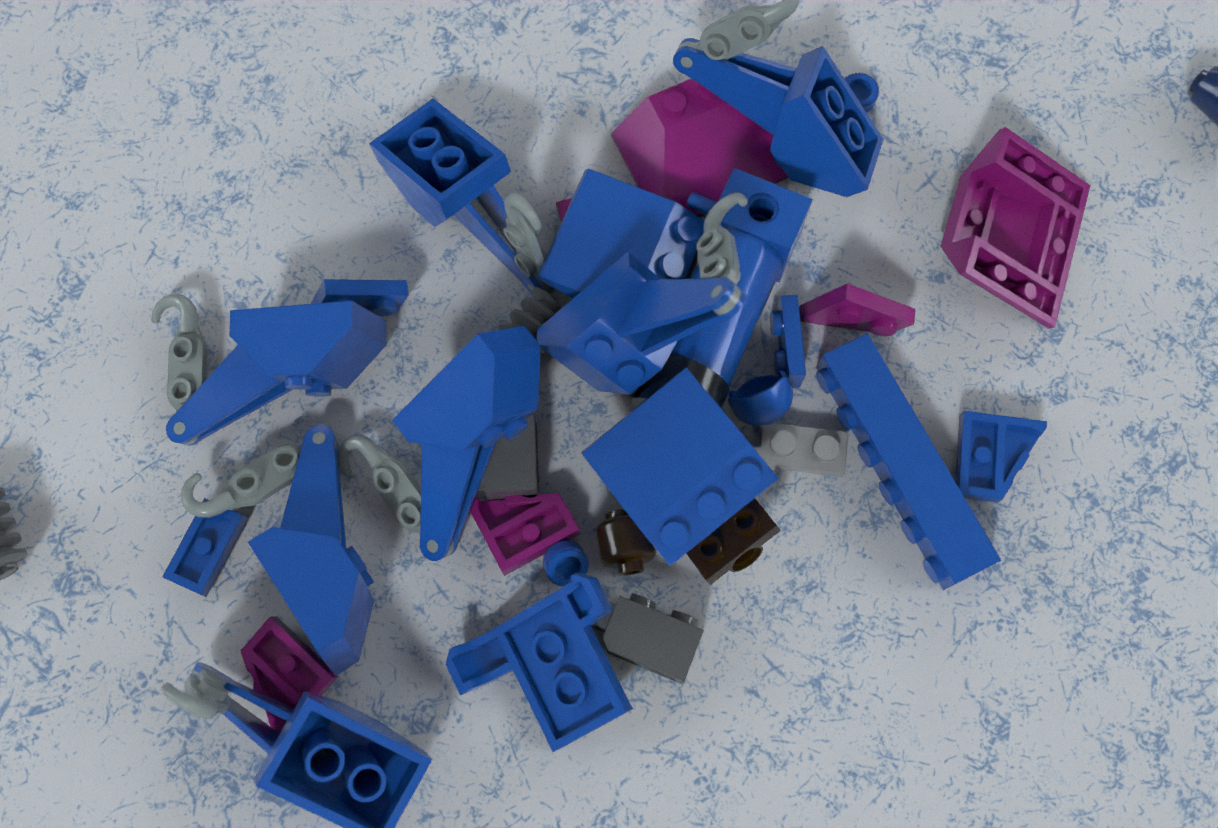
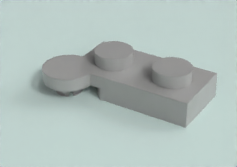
(803, 449)

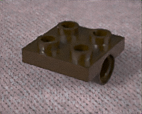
(734, 543)

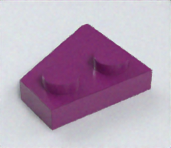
(857, 310)
(523, 527)
(284, 667)

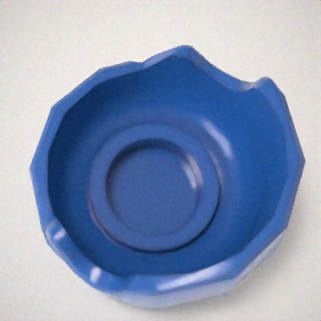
(762, 399)

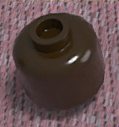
(623, 544)

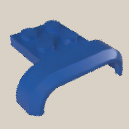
(553, 660)

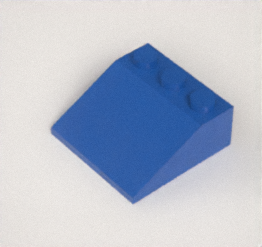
(615, 218)
(679, 466)

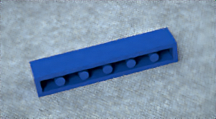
(905, 462)

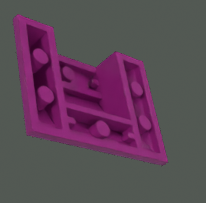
(691, 143)
(1016, 225)

